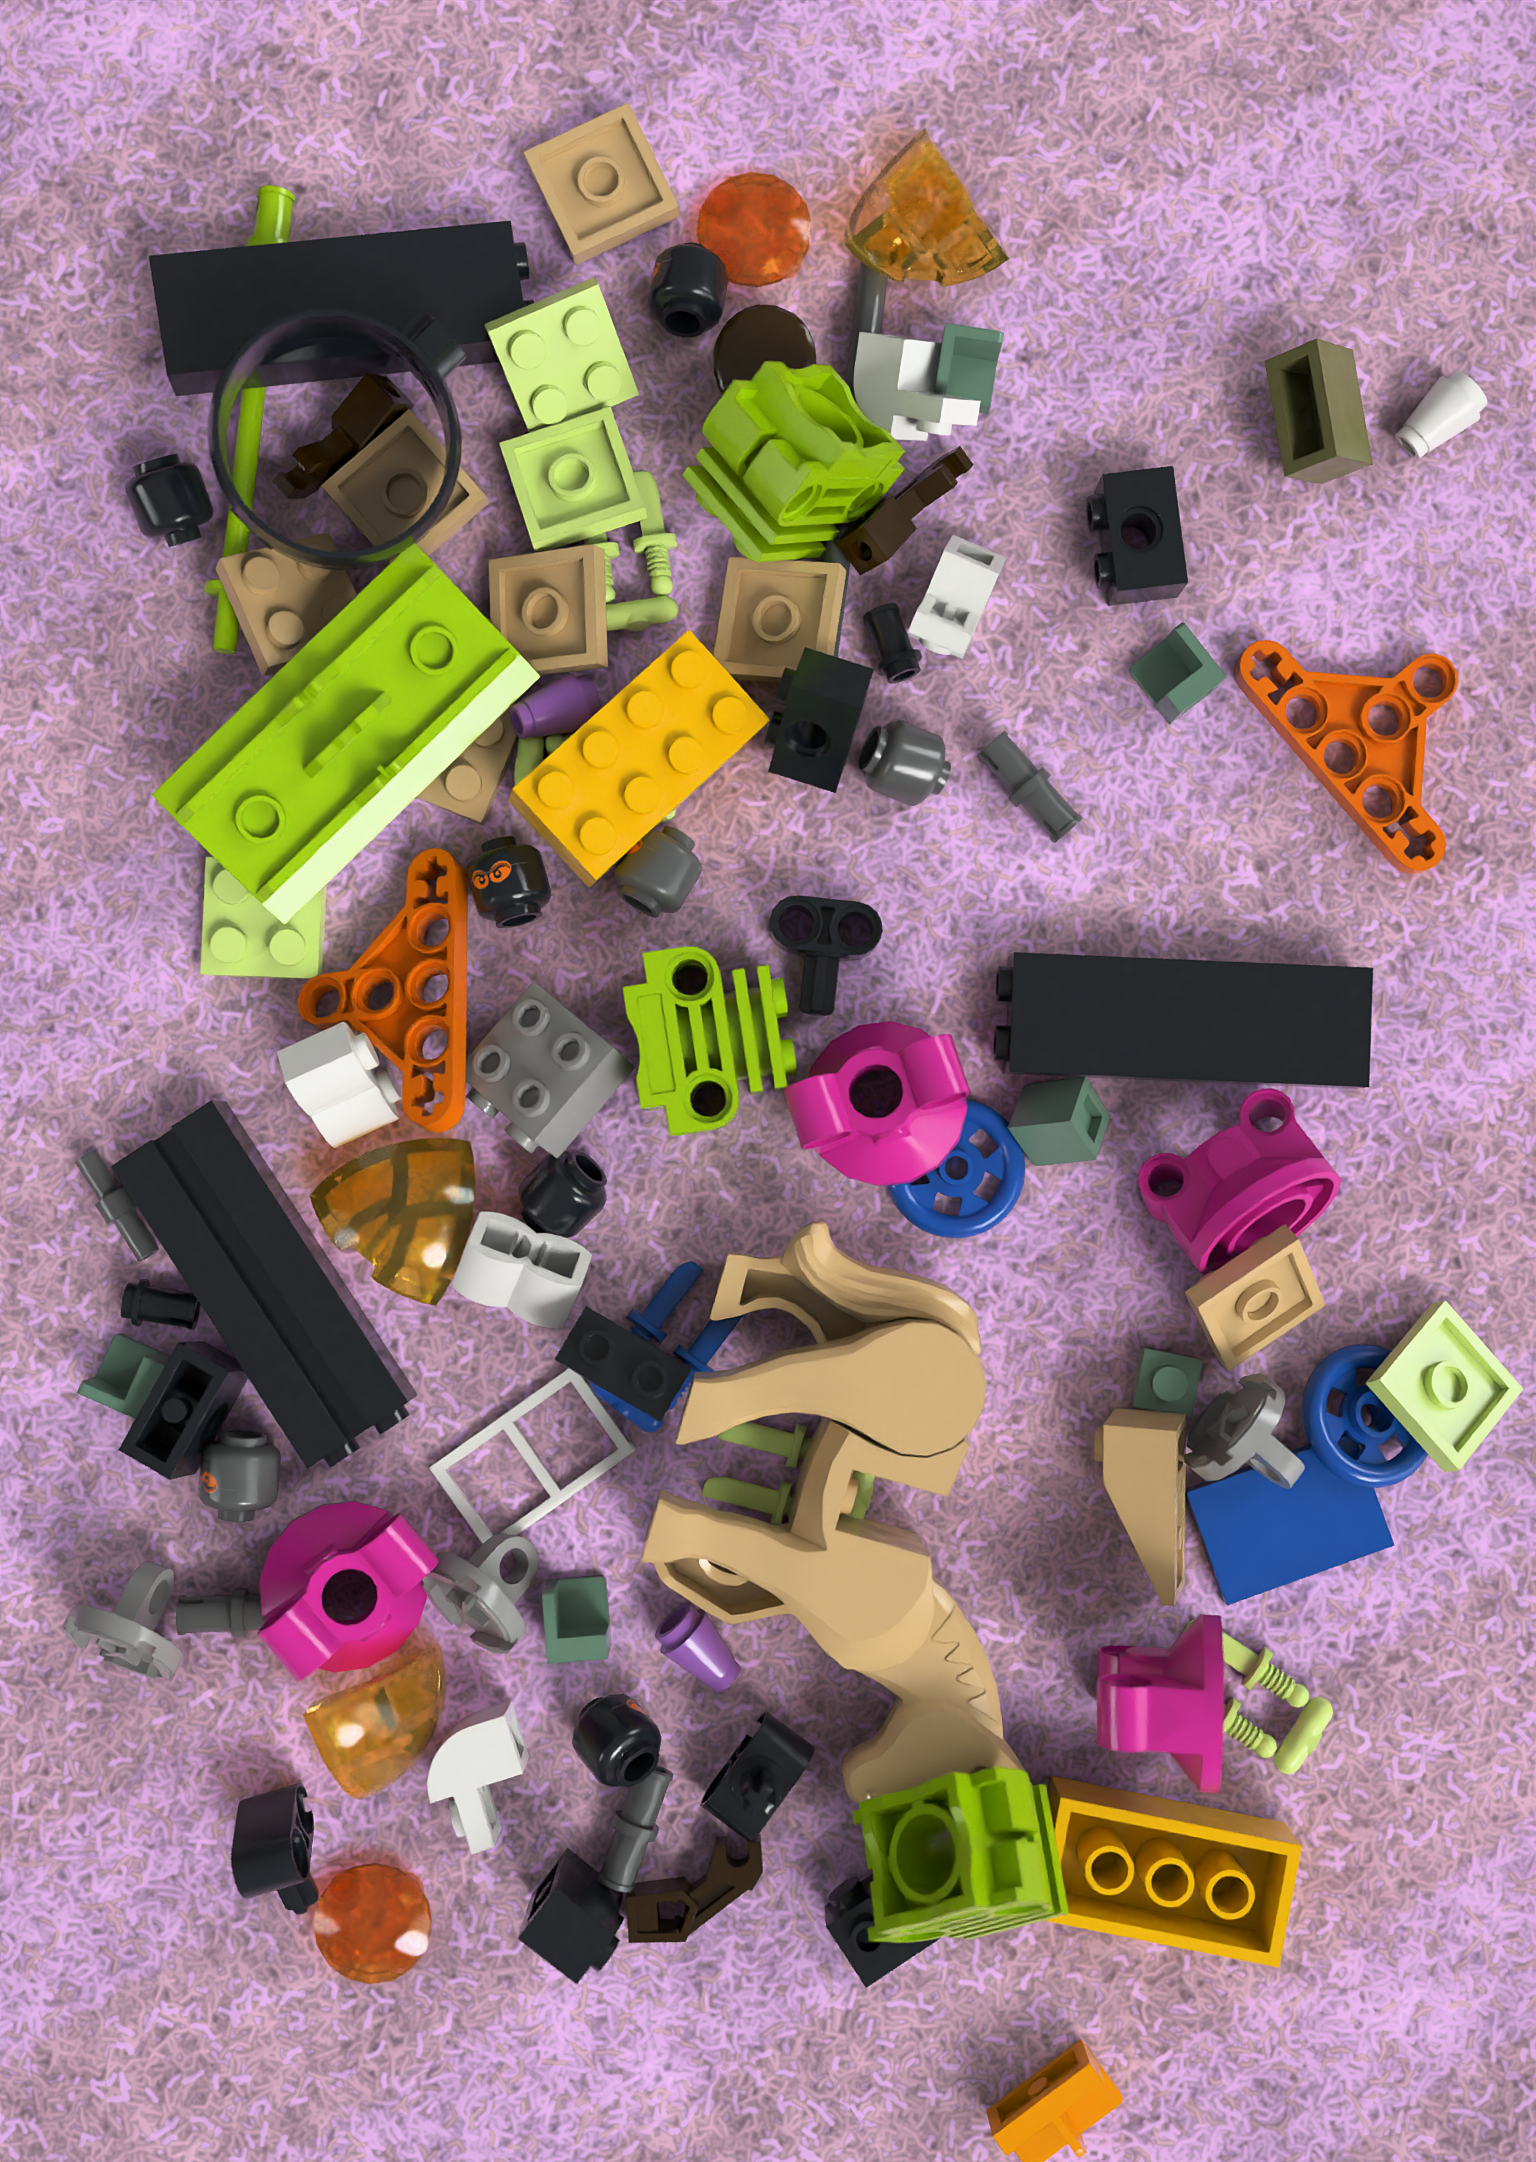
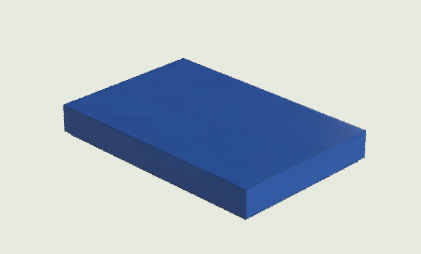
(1275, 1535)

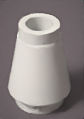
(1442, 414)

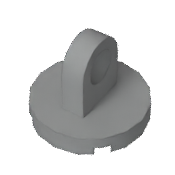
(1239, 1431)
(477, 1594)
(128, 1631)

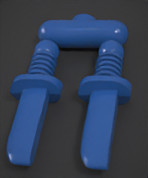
(648, 1325)

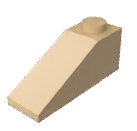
(1147, 1486)

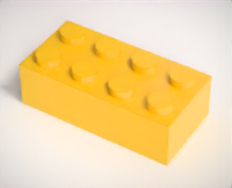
(638, 758)
(1173, 1871)

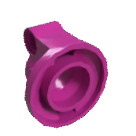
(906, 1141)
(1241, 1184)
(312, 1551)
(1167, 1700)

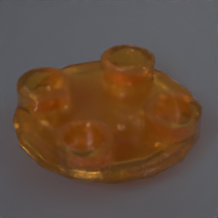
(756, 228)
(373, 1923)

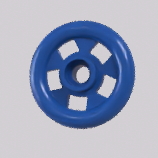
(974, 1213)
(1325, 1429)

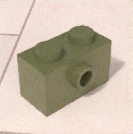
(1318, 412)

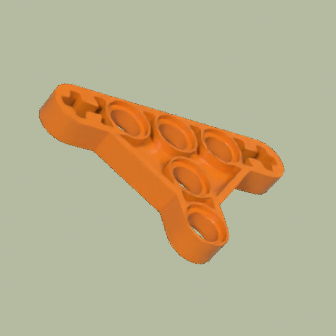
(1380, 761)
(407, 963)

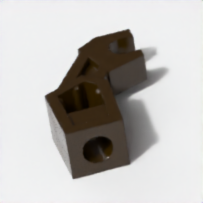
(355, 423)
(889, 524)
(703, 1899)

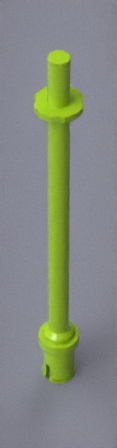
(270, 227)

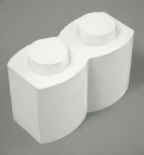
(340, 1084)
(521, 1270)

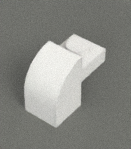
(897, 388)
(956, 597)
(472, 1756)

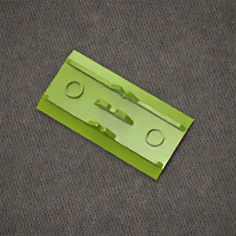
(346, 734)

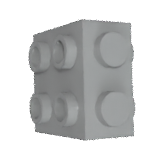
(543, 1072)

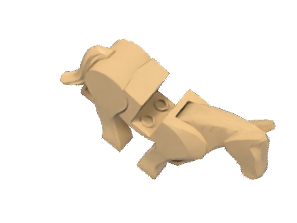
(896, 1402)

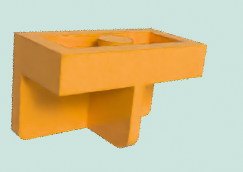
(1054, 2106)

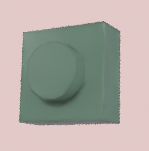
(1166, 1381)

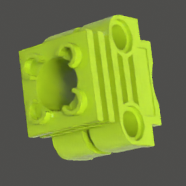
(791, 461)
(705, 1037)
(961, 1857)

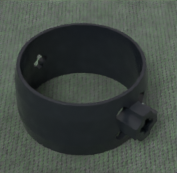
(419, 345)

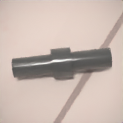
(116, 1205)

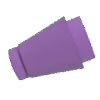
(556, 707)
(697, 1647)

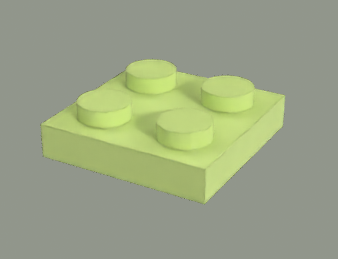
(562, 356)
(573, 480)
(249, 941)
(1444, 1386)

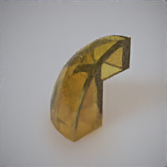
(922, 221)
(403, 1212)
(382, 1725)

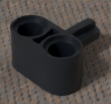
(823, 946)
(758, 1777)
(275, 1848)

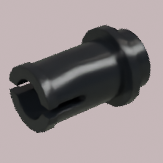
(892, 644)
(159, 1305)

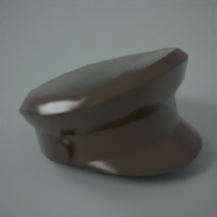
(759, 336)

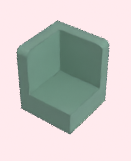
(968, 363)
(1177, 673)
(1059, 1121)
(125, 1375)
(576, 1619)

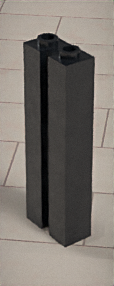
(224, 295)
(1185, 1020)
(266, 1284)

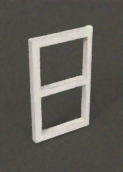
(507, 1423)

